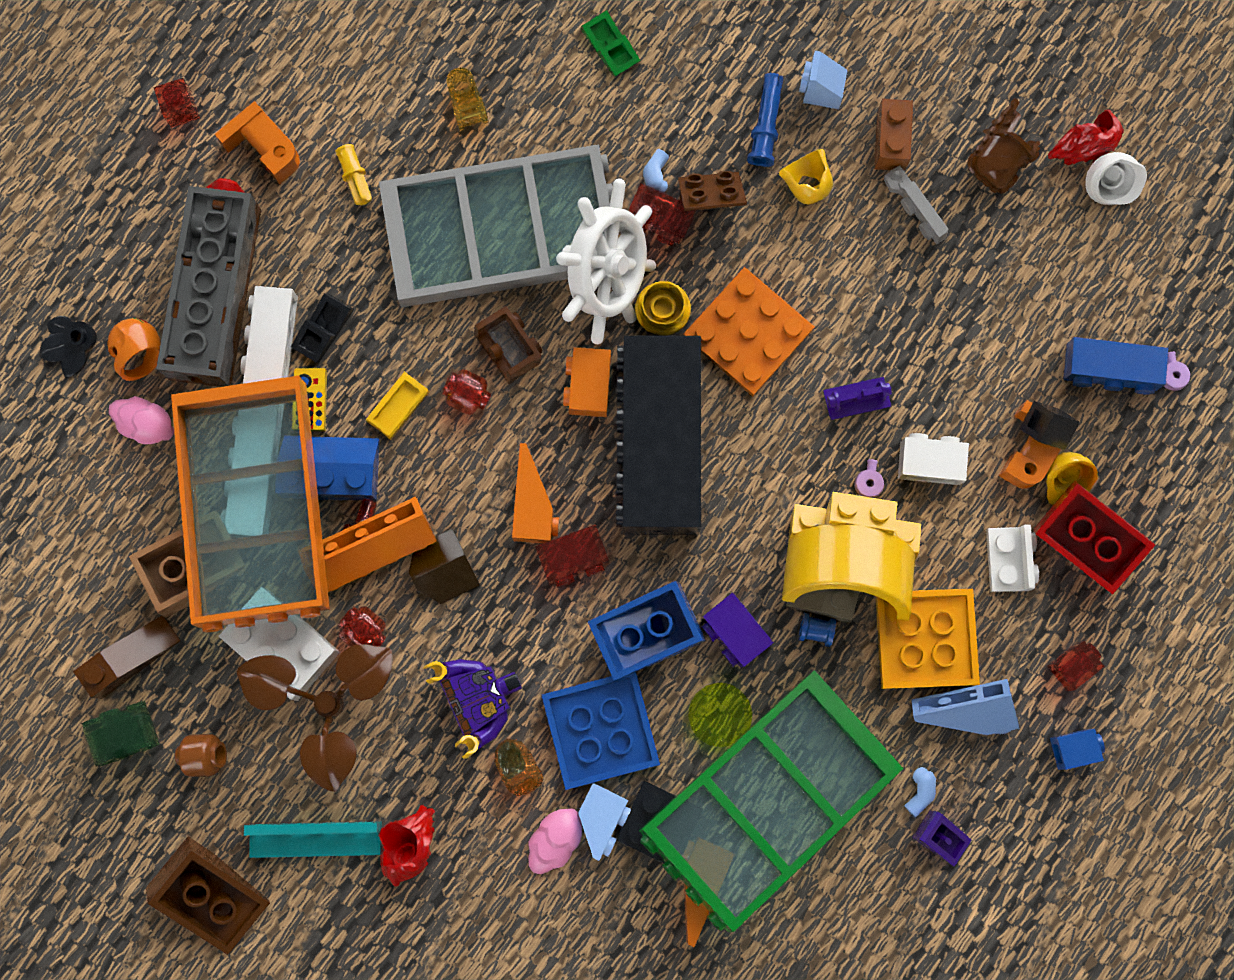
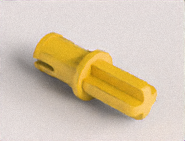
(353, 174)

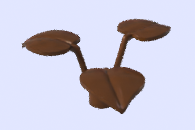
(333, 755)

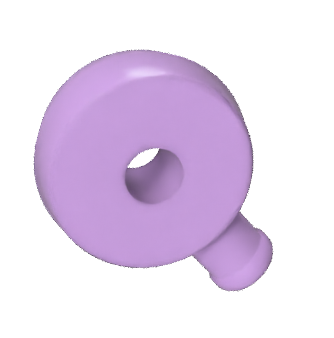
(1178, 368)
(869, 475)

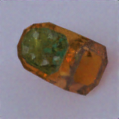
(517, 767)

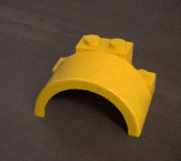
(852, 548)

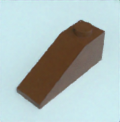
(126, 658)

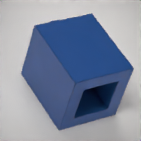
(1077, 749)

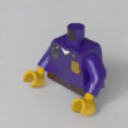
(475, 698)

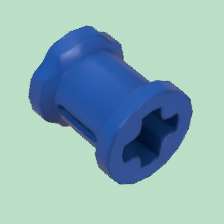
(817, 629)

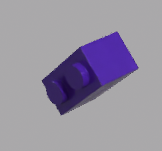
(736, 631)

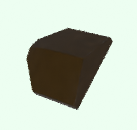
(442, 569)

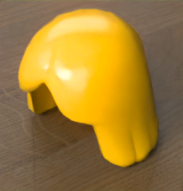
(813, 166)

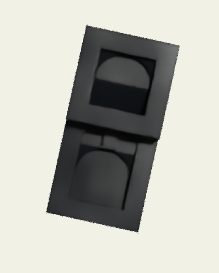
(322, 328)

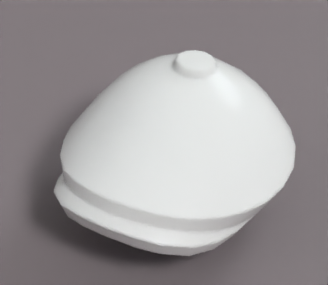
(1115, 179)

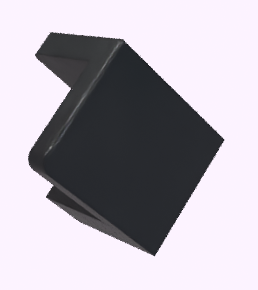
(1049, 425)

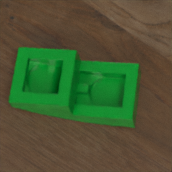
(610, 43)

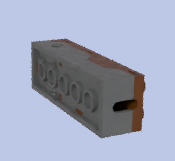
(209, 285)

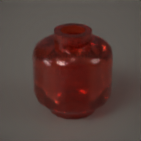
(466, 391)
(362, 627)

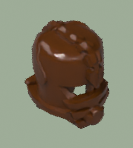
(1002, 152)

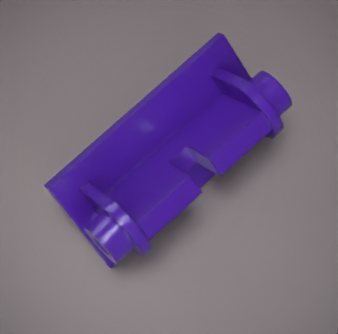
(857, 398)

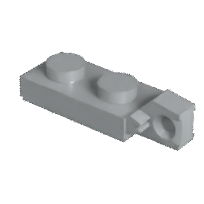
(916, 203)

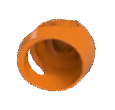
(127, 340)

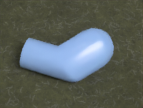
(652, 171)
(925, 791)

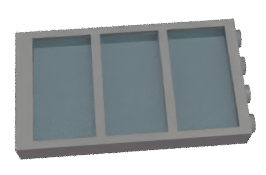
(489, 223)

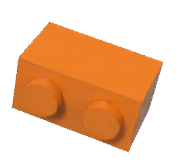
(589, 382)

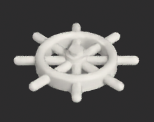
(606, 261)

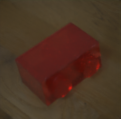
(572, 556)

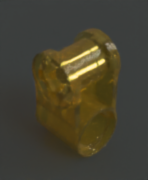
(467, 103)

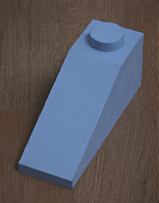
(973, 709)

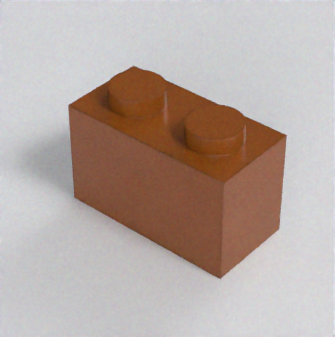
(893, 134)

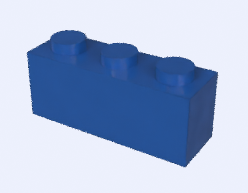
(1115, 365)

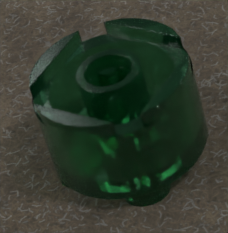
(120, 734)

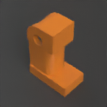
(273, 146)
(1033, 456)

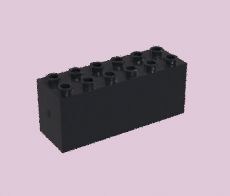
(659, 435)

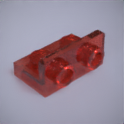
(667, 215)

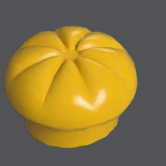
(662, 308)

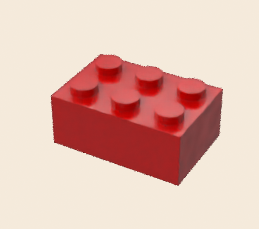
(1093, 537)

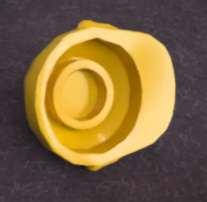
(1066, 469)

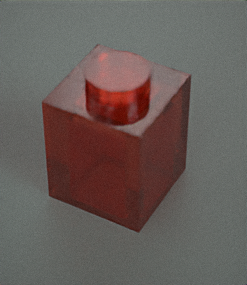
(176, 102)
(1076, 665)

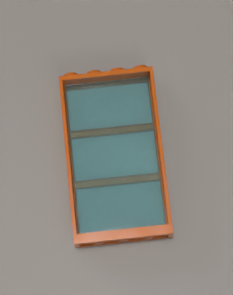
(249, 504)

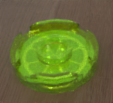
(719, 714)

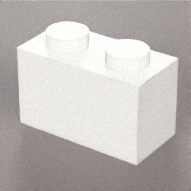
(933, 460)

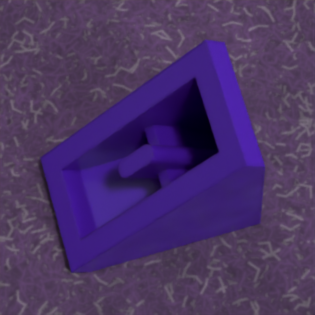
(942, 837)

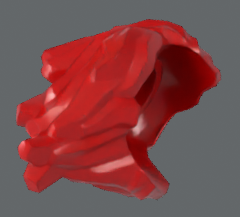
(1089, 140)
(406, 845)

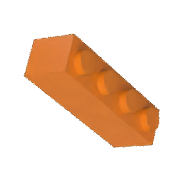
(376, 543)

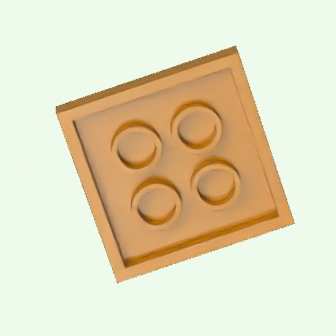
(933, 646)

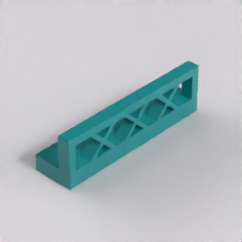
(314, 839)

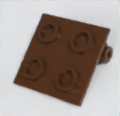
(711, 190)

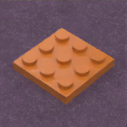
(749, 331)

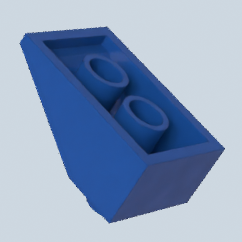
(646, 630)

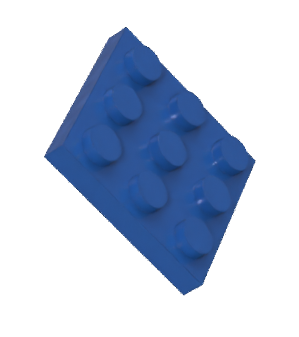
(600, 730)

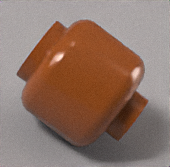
(201, 755)

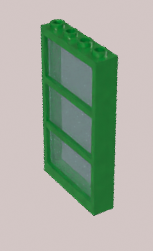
(769, 802)

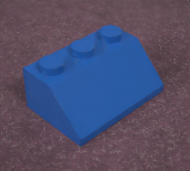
(346, 467)

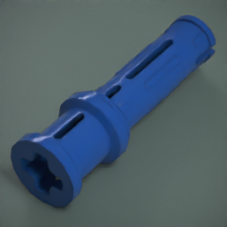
(765, 134)

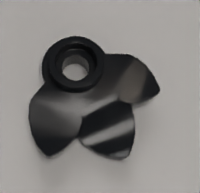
(63, 345)

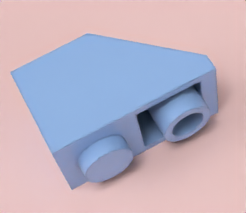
(823, 81)
(599, 817)

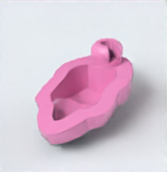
(141, 420)
(554, 840)

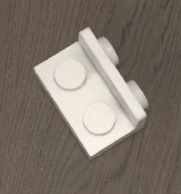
(1011, 559)

